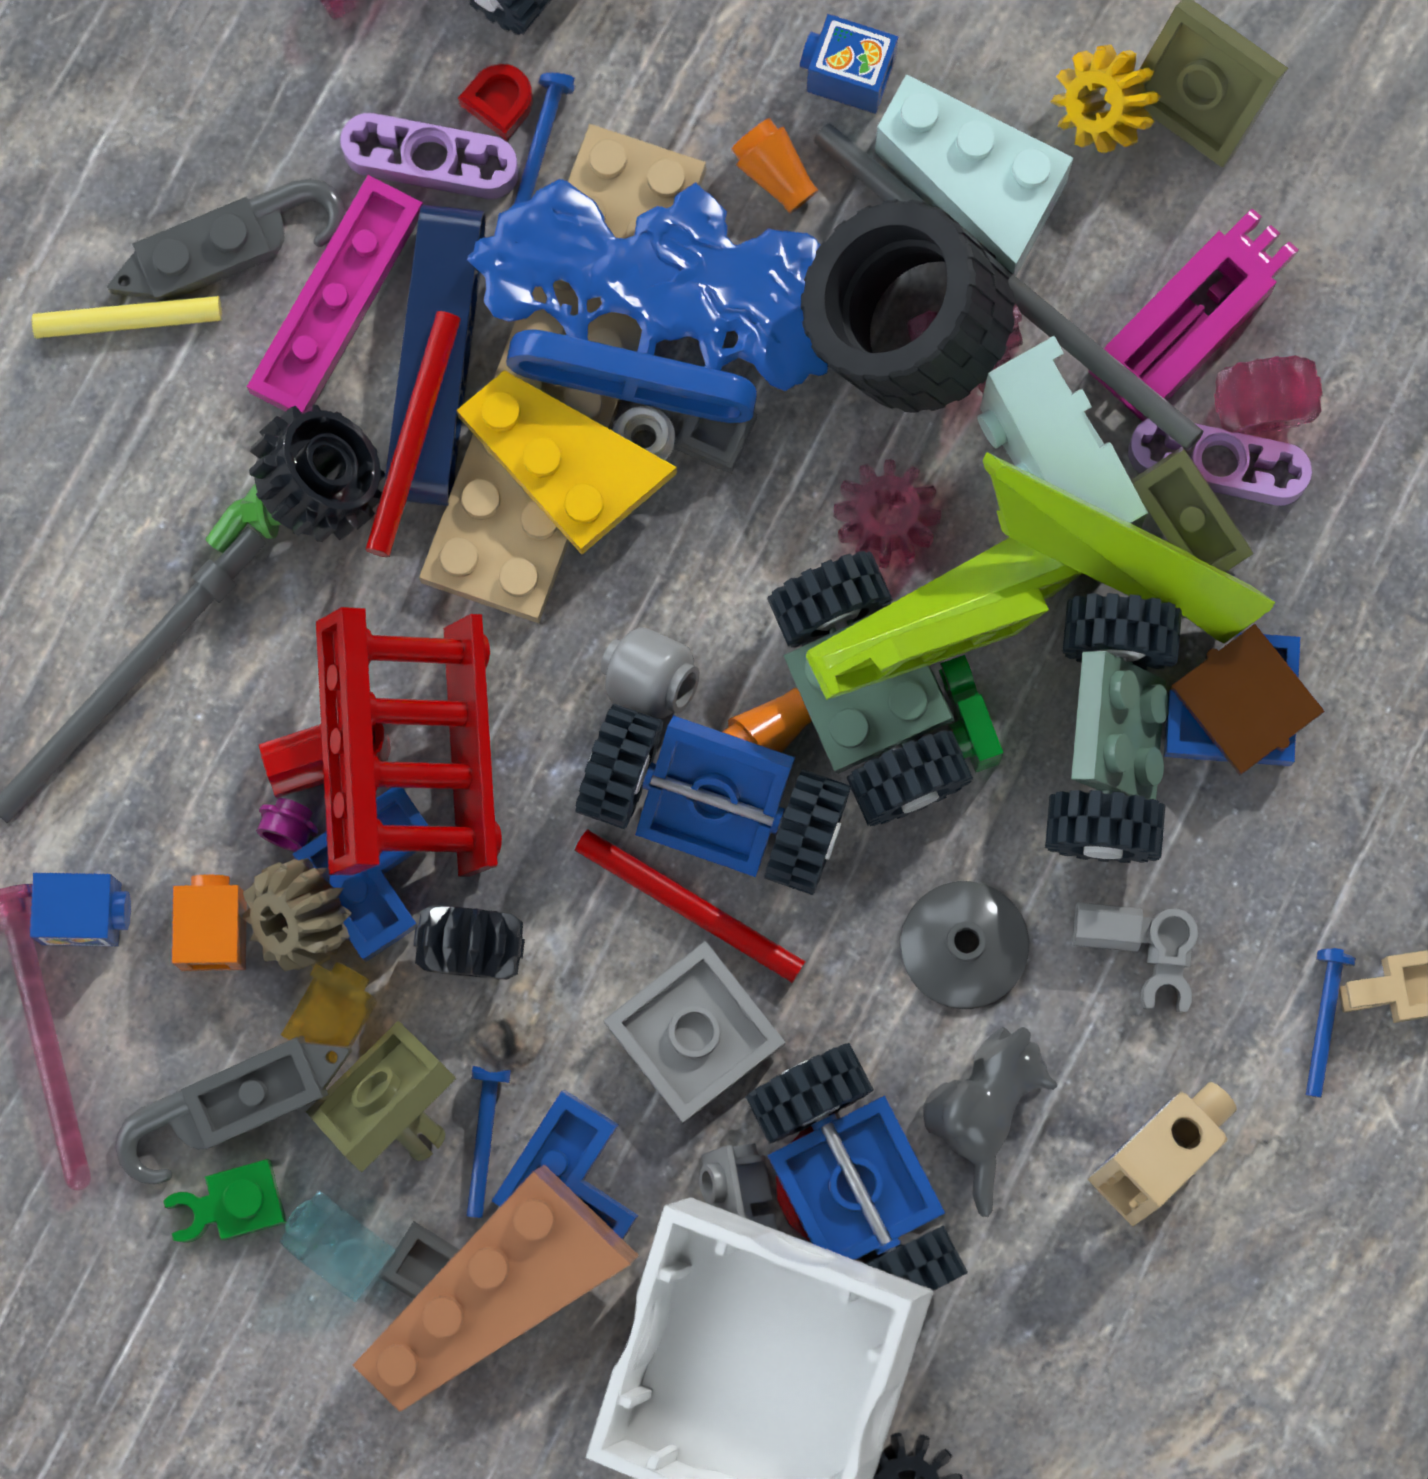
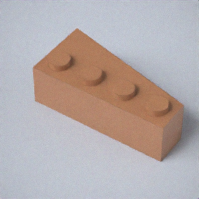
(505, 1280)

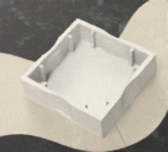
(756, 1357)

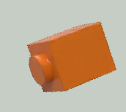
(209, 925)

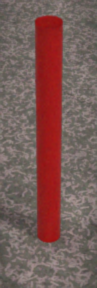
(412, 434)
(690, 905)

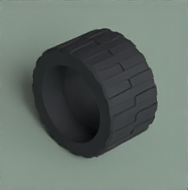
(856, 270)

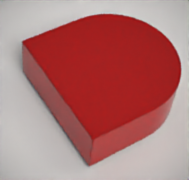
(499, 98)

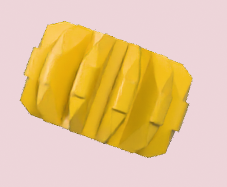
(1123, 93)

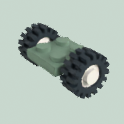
(877, 716)
(1116, 728)

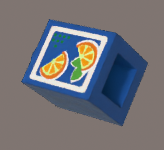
(849, 63)
(78, 909)

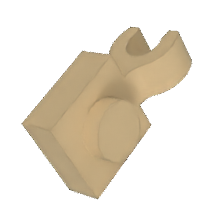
(1401, 987)

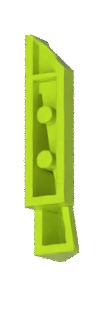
(1120, 552)
(951, 615)

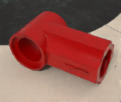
(297, 759)

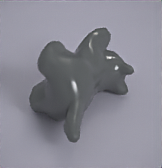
(979, 1110)

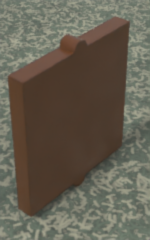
(1247, 699)

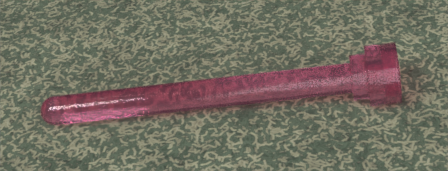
(15, 923)

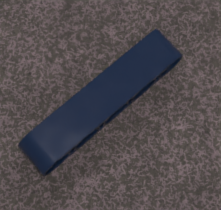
(447, 283)

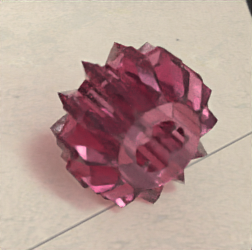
(1268, 394)
(912, 518)

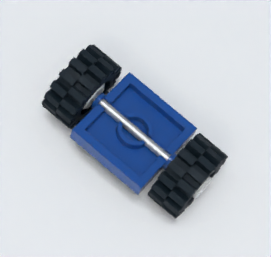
(712, 797)
(855, 1174)

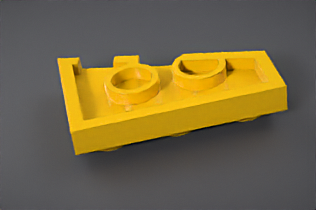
(562, 459)

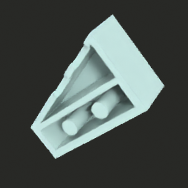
(973, 168)
(1050, 436)

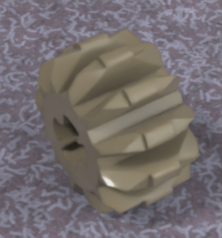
(296, 914)

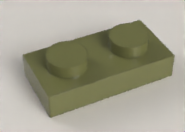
(1190, 511)

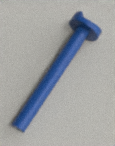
(556, 86)
(1335, 960)
(483, 1137)

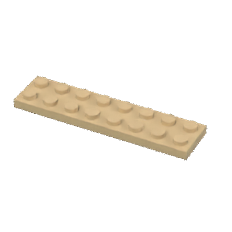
(492, 535)

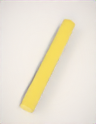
(126, 317)

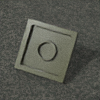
(1208, 81)
(384, 1100)

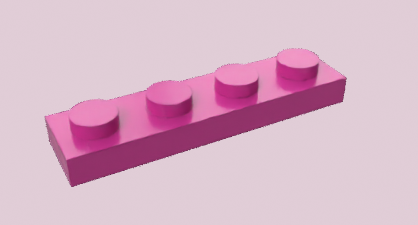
(336, 297)

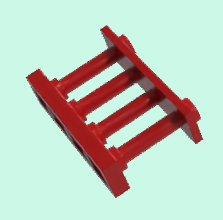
(354, 771)

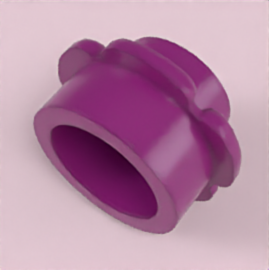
(286, 824)

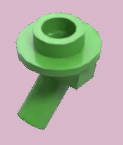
(235, 518)

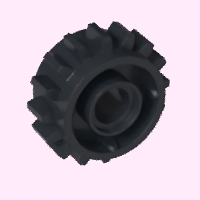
(317, 473)

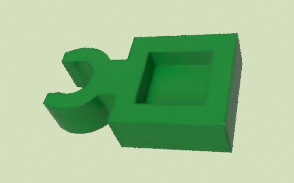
(973, 724)
(238, 1202)

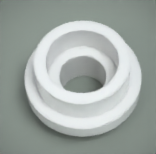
(651, 420)

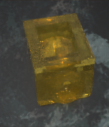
(332, 1008)

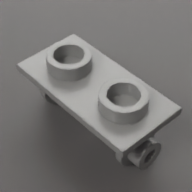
(736, 1179)

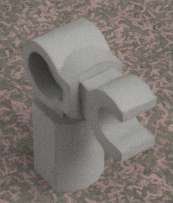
(1169, 940)

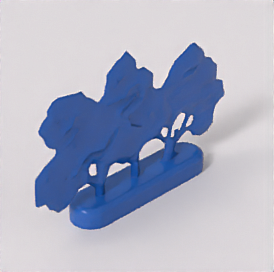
(672, 278)

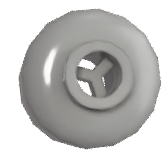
(650, 673)

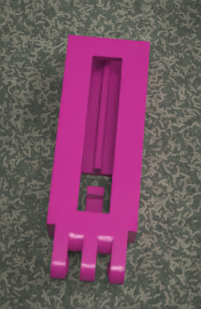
(1173, 334)

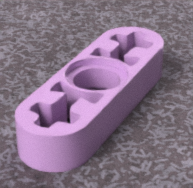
(382, 160)
(1262, 484)

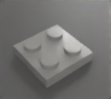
(694, 1032)

